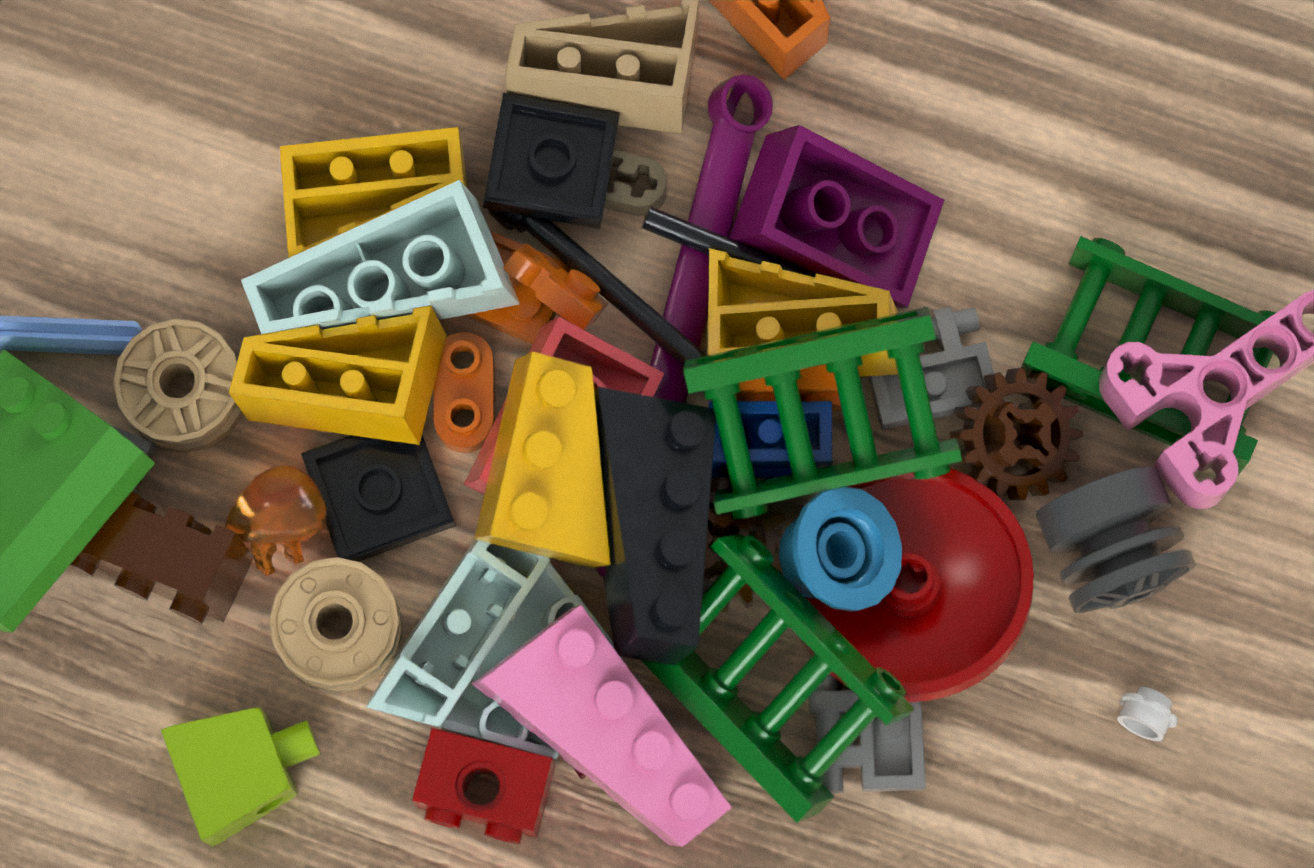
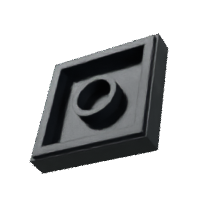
(551, 160)
(377, 494)

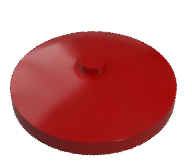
(958, 588)

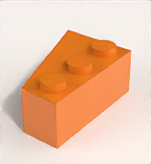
(779, 30)

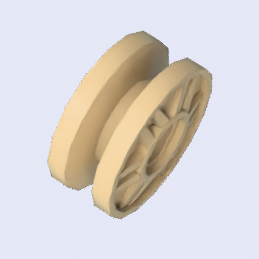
(151, 365)
(313, 595)

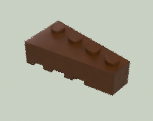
(169, 558)

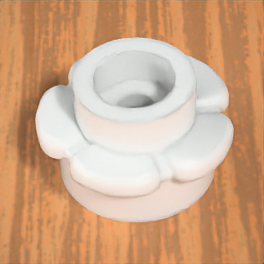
(1147, 713)

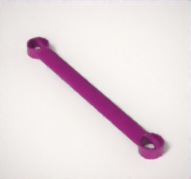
(714, 210)

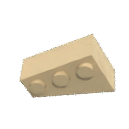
(612, 63)

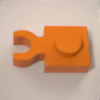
(565, 292)

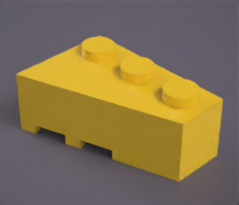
(766, 304)
(547, 466)

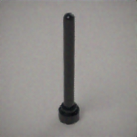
(610, 286)

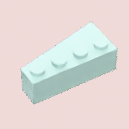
(404, 260)

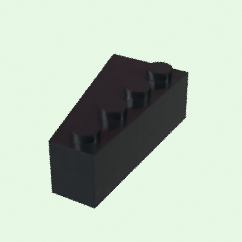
(656, 512)

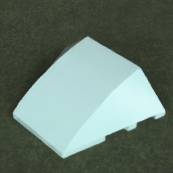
(474, 622)

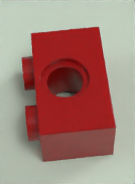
(456, 759)

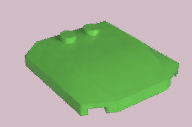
(57, 483)

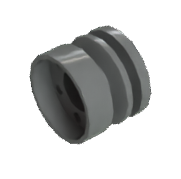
(1113, 533)

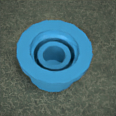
(842, 550)

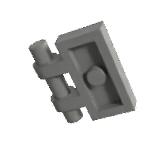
(945, 372)
(888, 755)

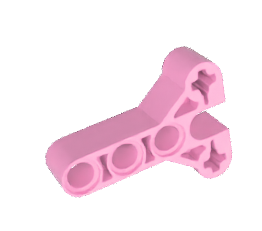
(1178, 384)

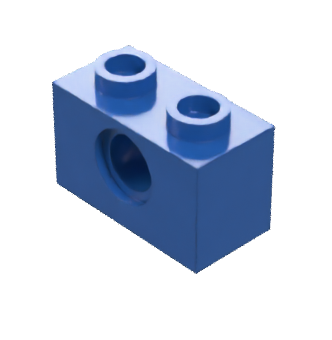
(767, 440)

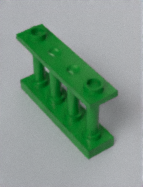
(1107, 262)
(781, 367)
(756, 736)

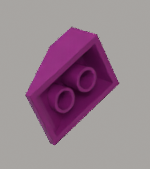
(836, 213)

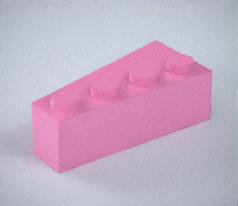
(601, 721)

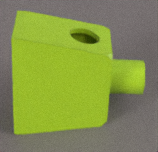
(236, 768)

